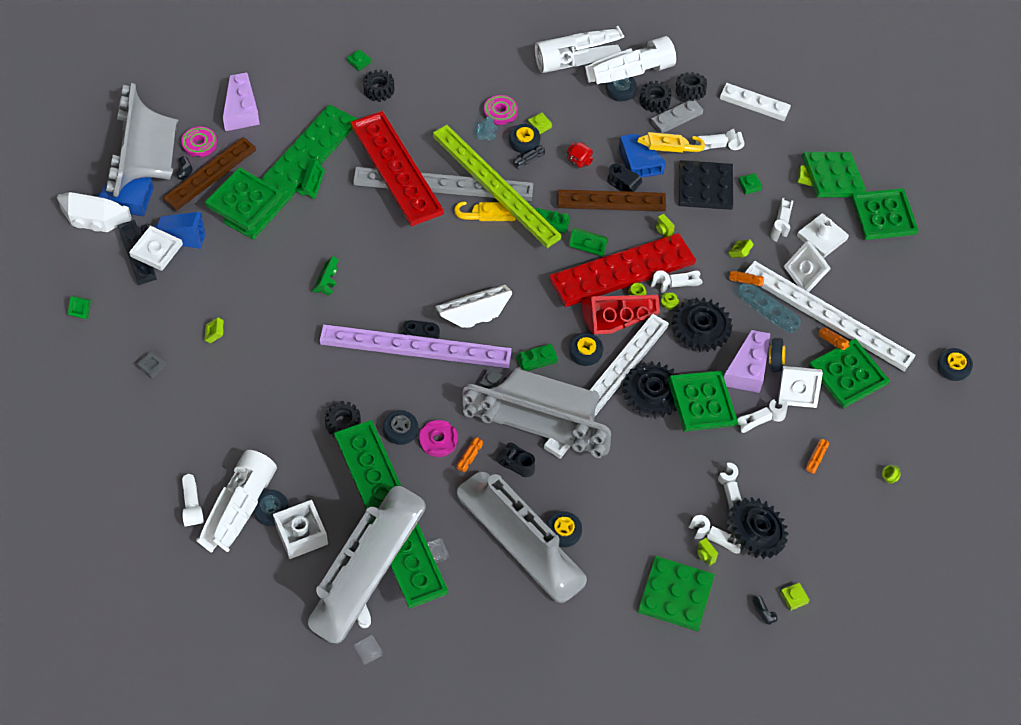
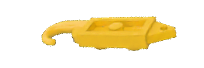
(670, 142)
(485, 212)

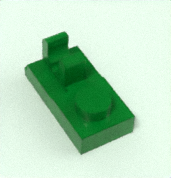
(312, 179)
(555, 219)
(588, 241)
(323, 280)
(537, 358)

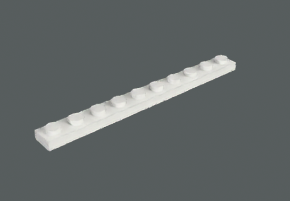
(833, 317)
(617, 371)

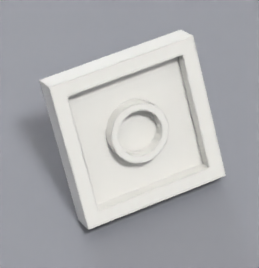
(823, 234)
(156, 248)
(807, 266)
(800, 386)

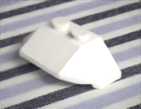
(93, 212)
(475, 307)

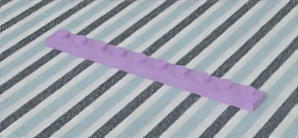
(415, 346)

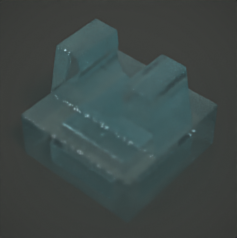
(486, 129)

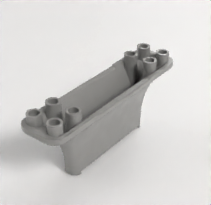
(145, 143)
(541, 408)
(522, 534)
(364, 563)

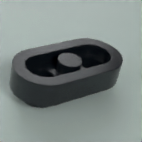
(421, 329)

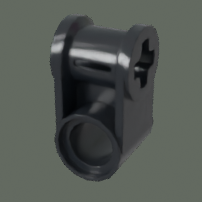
(625, 180)
(515, 457)

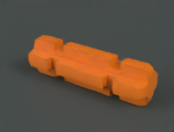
(746, 278)
(833, 338)
(469, 454)
(817, 456)

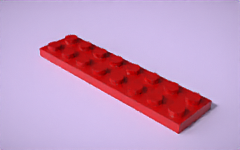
(397, 168)
(621, 269)

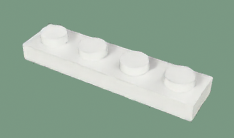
(755, 102)

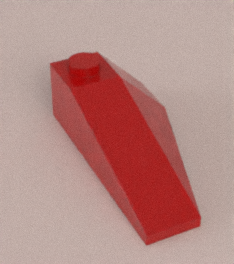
(614, 313)

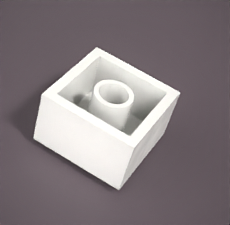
(300, 529)

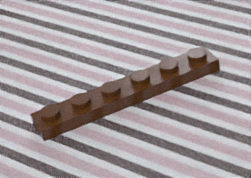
(209, 174)
(611, 200)

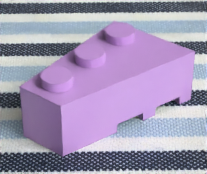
(240, 105)
(749, 364)

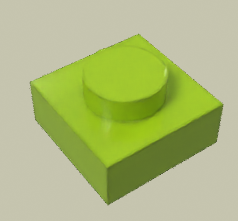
(541, 122)
(803, 176)
(664, 226)
(741, 248)
(214, 330)
(707, 552)
(794, 596)

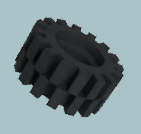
(691, 86)
(655, 89)
(378, 92)
(341, 410)

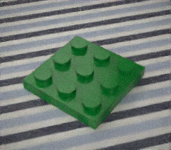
(833, 174)
(243, 199)
(884, 214)
(849, 373)
(702, 401)
(676, 593)

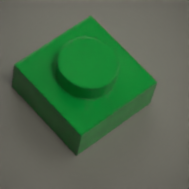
(359, 60)
(750, 183)
(79, 307)

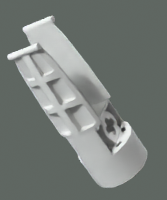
(574, 49)
(628, 63)
(237, 500)

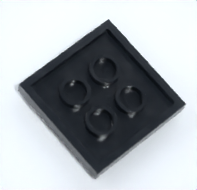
(706, 185)

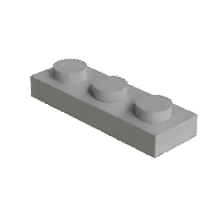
(676, 116)

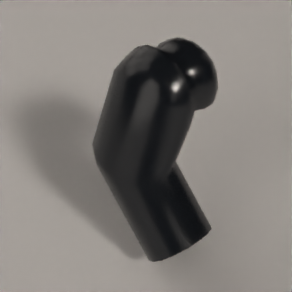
(185, 169)
(762, 610)

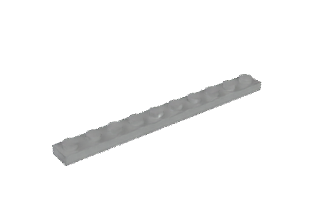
(444, 184)

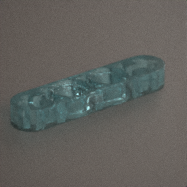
(767, 309)

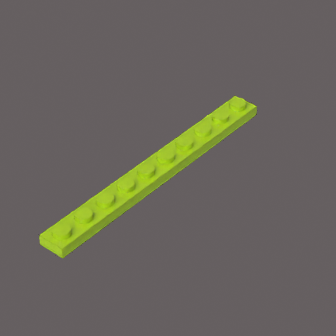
(497, 186)

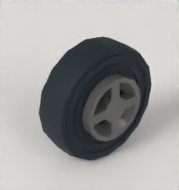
(403, 420)

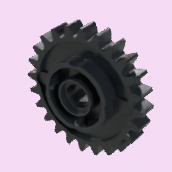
(715, 326)
(638, 390)
(757, 528)

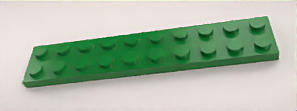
(286, 174)
(374, 478)

